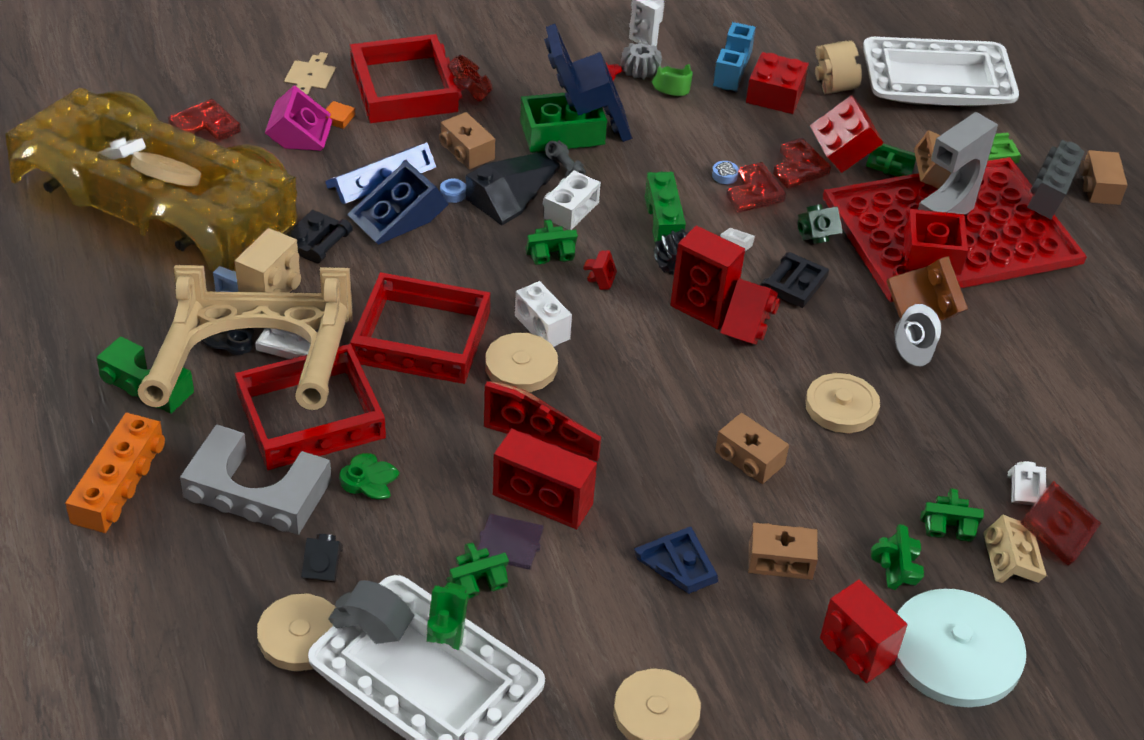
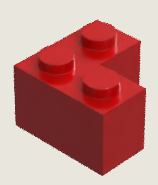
(748, 311)

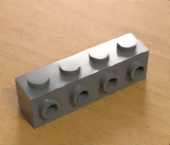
(1055, 178)

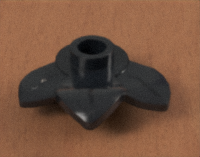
(235, 341)

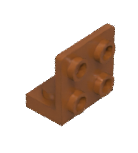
(932, 286)

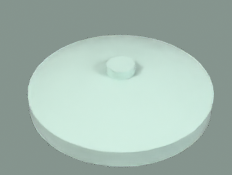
(960, 648)

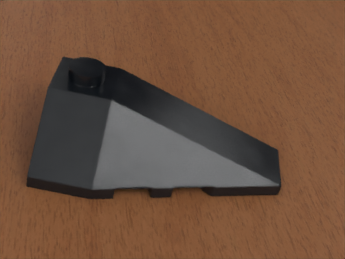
(507, 185)

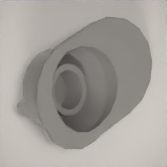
(917, 334)

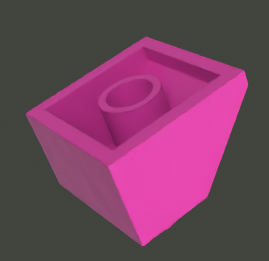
(298, 122)

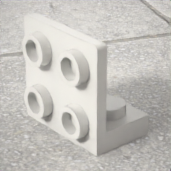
(645, 20)

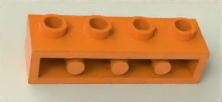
(115, 473)

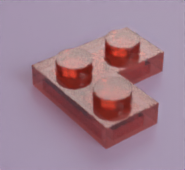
(207, 116)
(802, 165)
(758, 189)

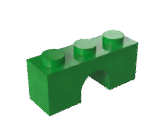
(664, 203)
(125, 367)

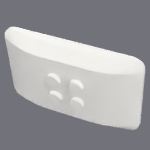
(940, 71)
(427, 686)

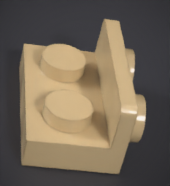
(1013, 551)

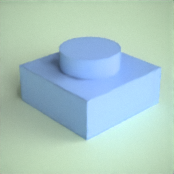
(225, 280)

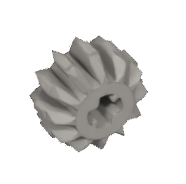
(640, 60)

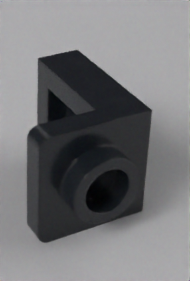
(321, 558)

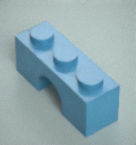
(734, 57)

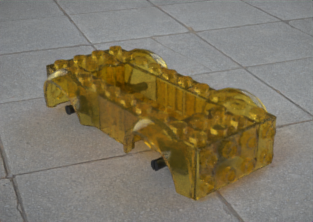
(234, 203)

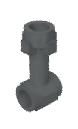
(560, 152)

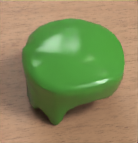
(673, 80)

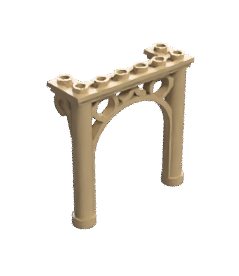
(209, 313)

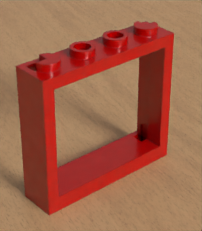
(410, 104)
(412, 358)
(319, 439)

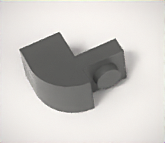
(375, 610)

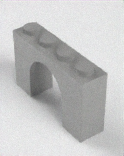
(965, 154)
(281, 505)

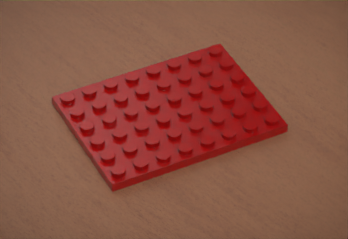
(1001, 231)

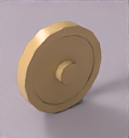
(165, 169)
(521, 361)
(842, 403)
(291, 628)
(657, 706)

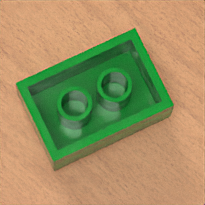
(551, 119)

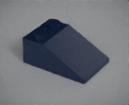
(398, 205)

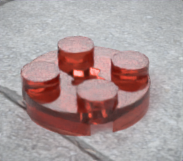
(468, 77)

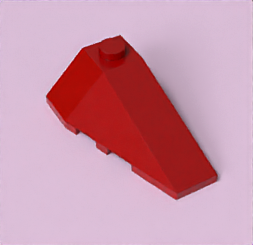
(517, 409)

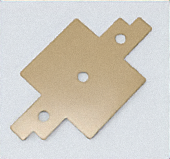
(320, 73)

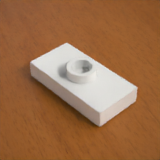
(121, 148)
(282, 343)

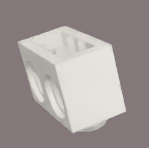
(571, 200)
(543, 313)

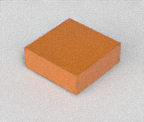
(340, 114)

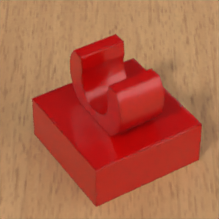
(602, 270)

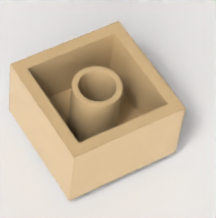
(269, 264)

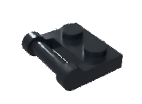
(313, 229)
(802, 282)

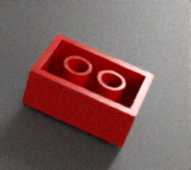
(706, 276)
(544, 478)

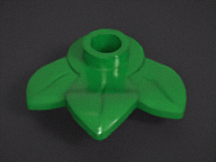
(368, 476)

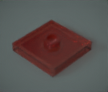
(1060, 523)

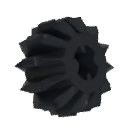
(666, 250)

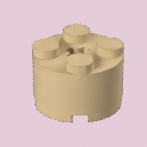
(838, 67)

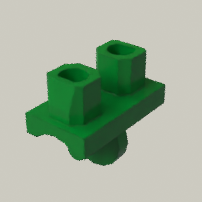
(892, 160)
(551, 240)
(953, 512)
(896, 556)
(491, 568)
(447, 615)

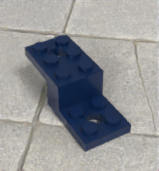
(587, 83)

